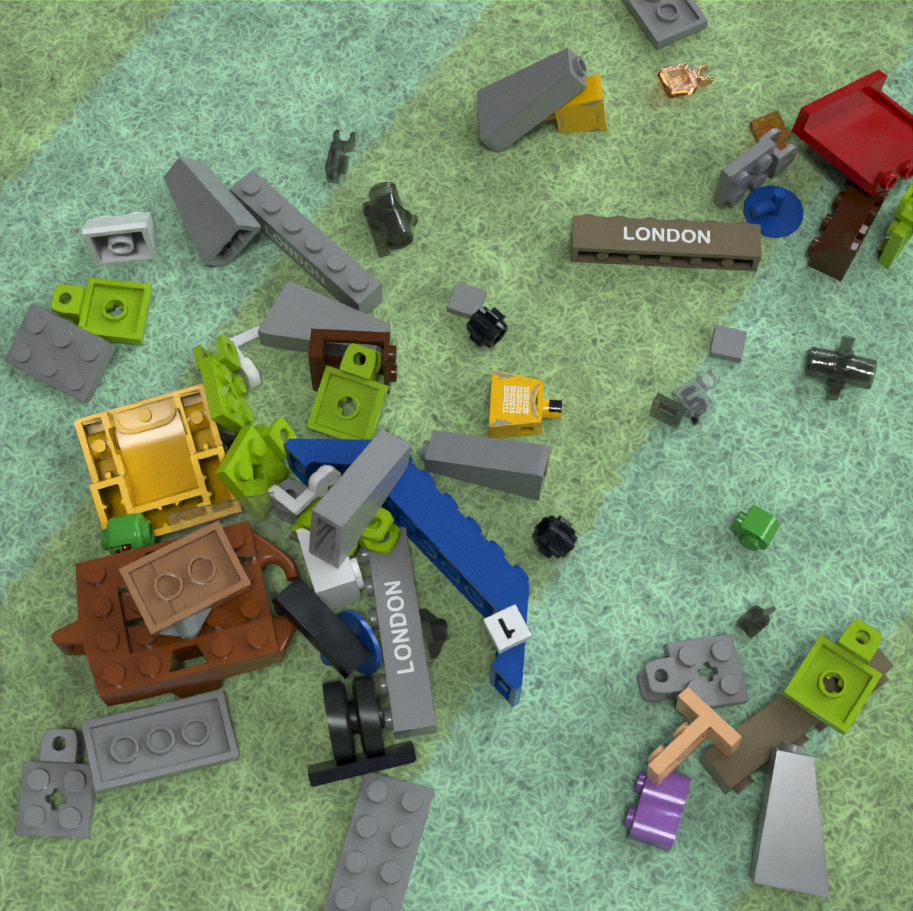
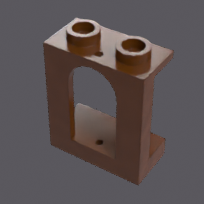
(319, 359)

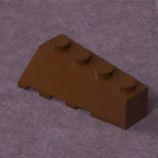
(844, 230)

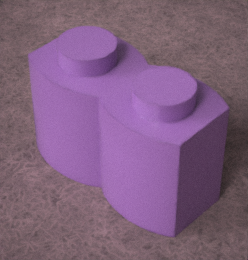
(657, 810)

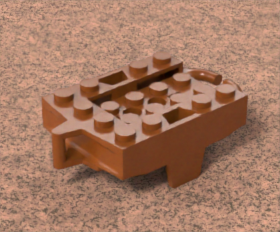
(136, 667)

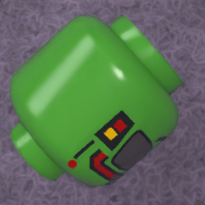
(127, 533)

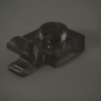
(336, 161)

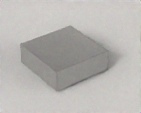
(466, 300)
(728, 343)

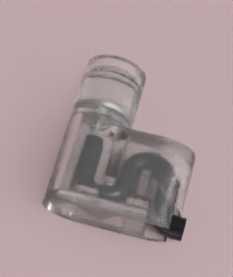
(694, 396)

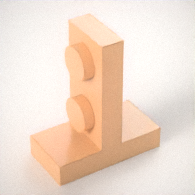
(704, 725)

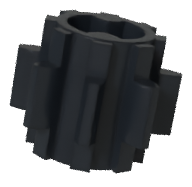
(487, 326)
(554, 537)

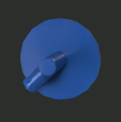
(775, 210)
(365, 634)

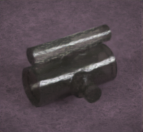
(388, 219)
(840, 367)

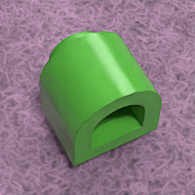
(755, 528)

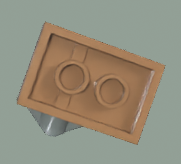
(185, 582)

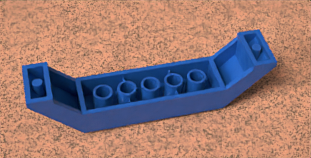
(444, 537)

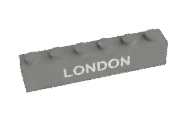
(308, 245)
(401, 641)

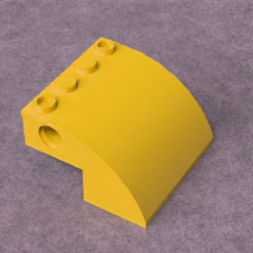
(154, 457)

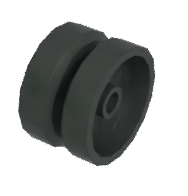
(353, 717)

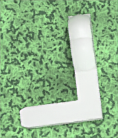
(249, 371)
(318, 487)

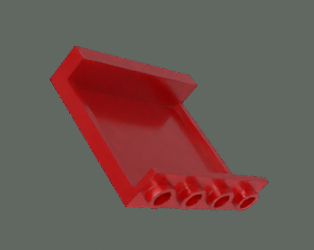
(861, 133)

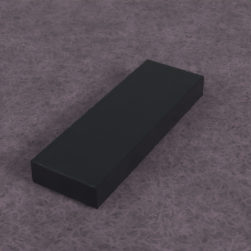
(321, 627)
(361, 764)

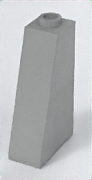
(528, 97)
(210, 212)
(300, 309)
(488, 462)
(357, 497)
(789, 829)

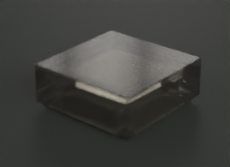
(667, 411)

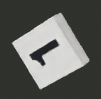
(507, 629)

